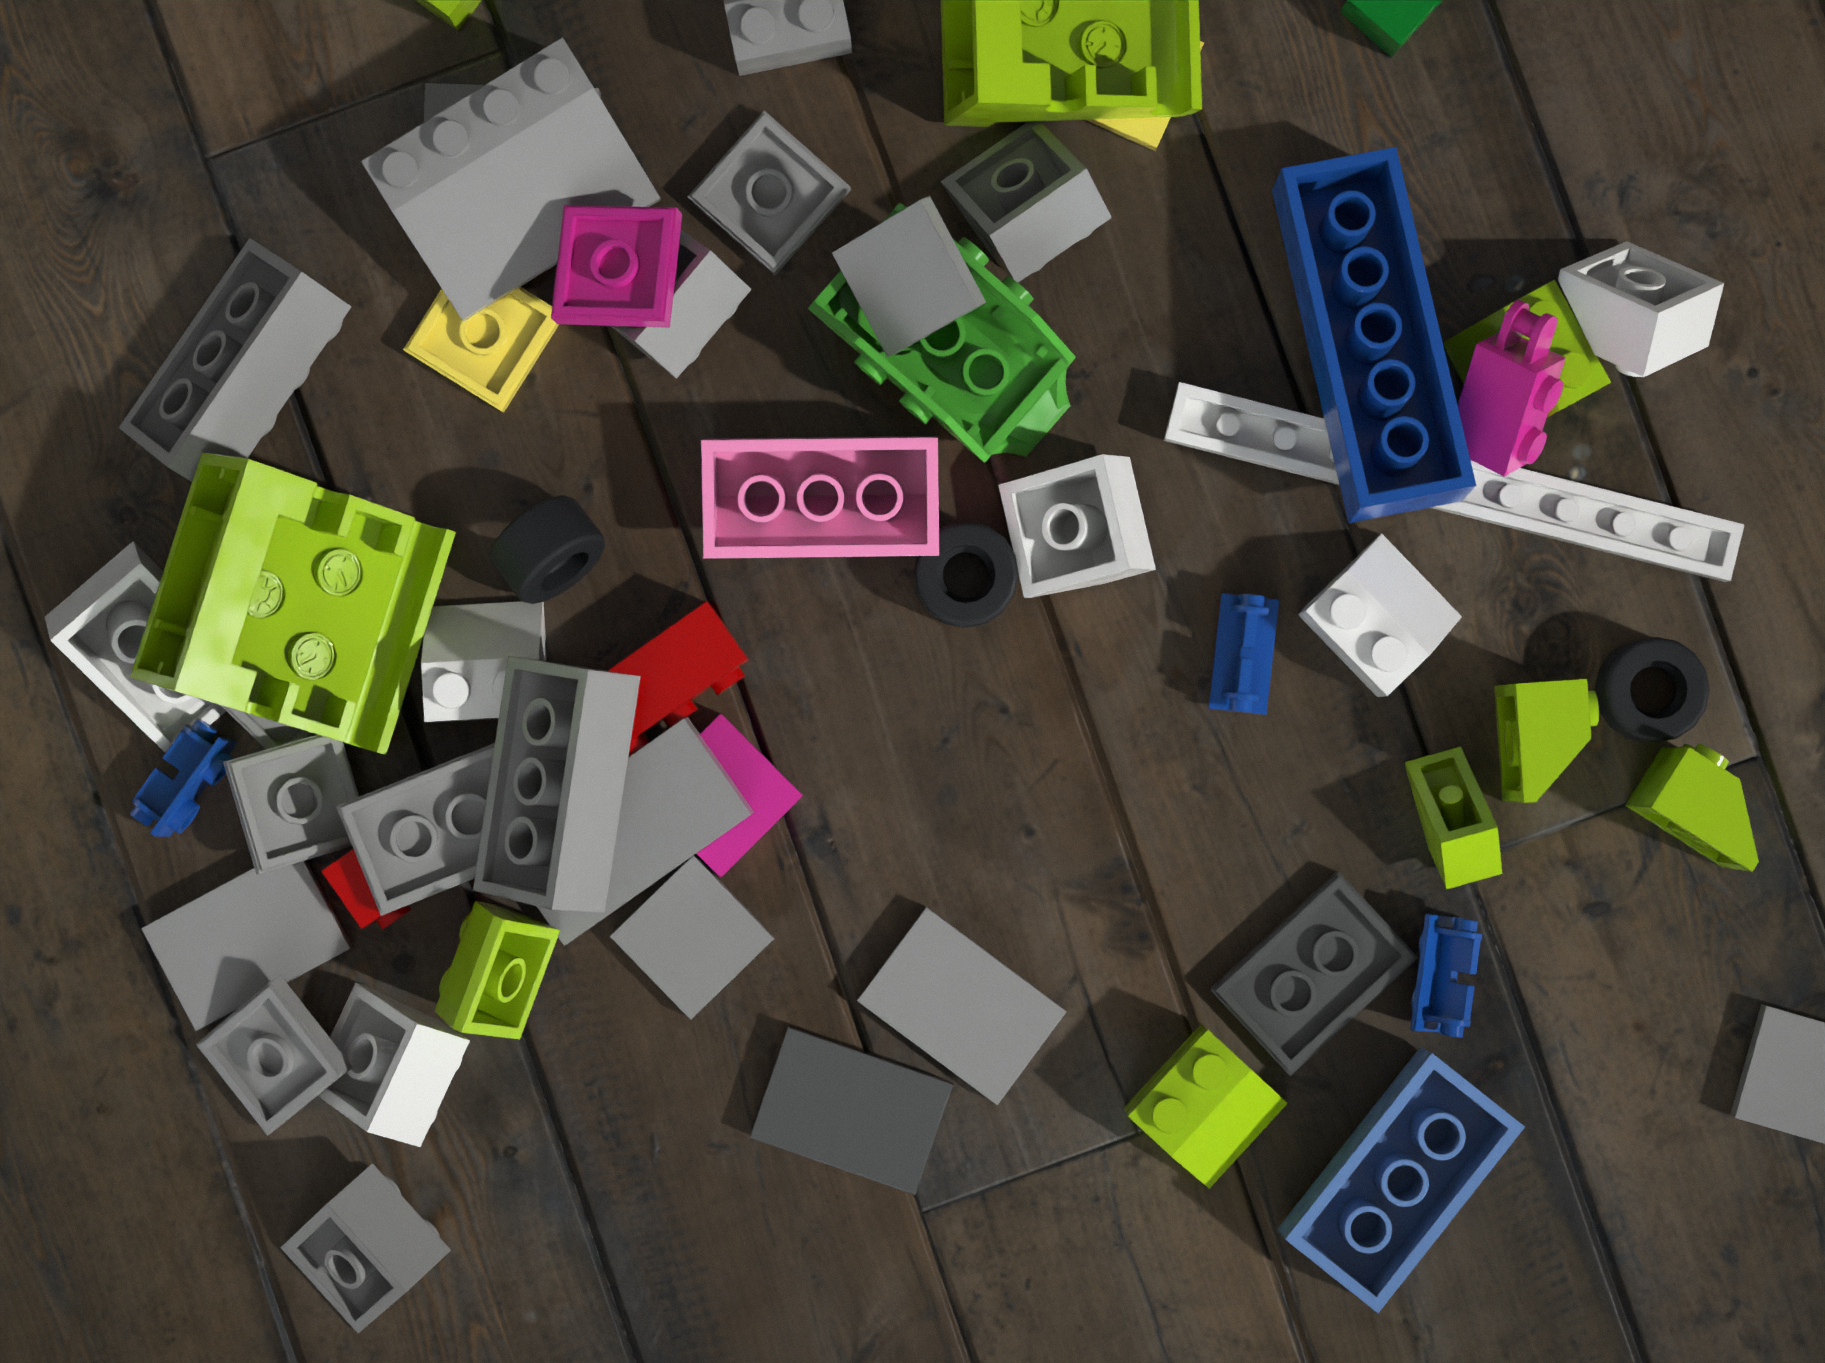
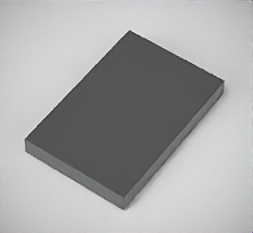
(1313, 973)
(851, 1110)

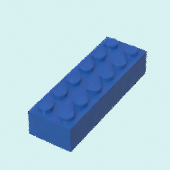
(1372, 335)

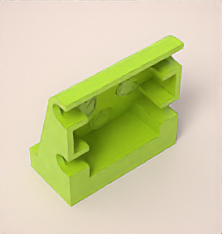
(1069, 60)
(293, 602)

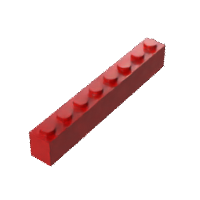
(673, 672)

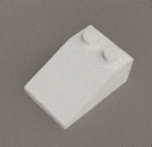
(102, 634)

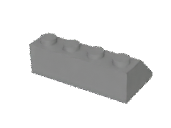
(235, 362)
(556, 785)

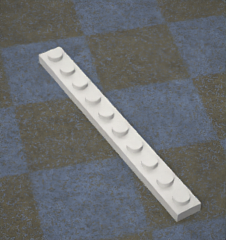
(1517, 501)

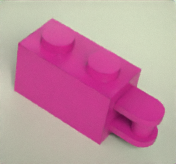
(1511, 391)

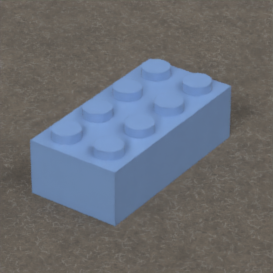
(1400, 1179)

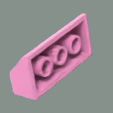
(820, 497)

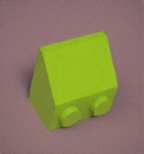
(1581, 370)
(1541, 733)
(1698, 804)
(495, 971)
(1204, 1106)

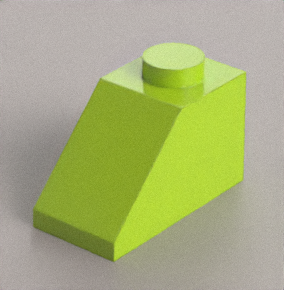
(1455, 818)

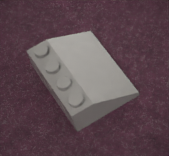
(493, 172)

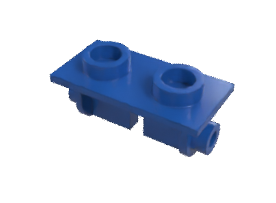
(1243, 653)
(174, 800)
(1445, 949)

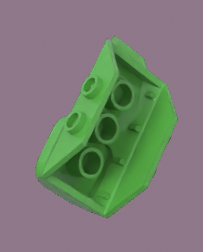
(983, 378)

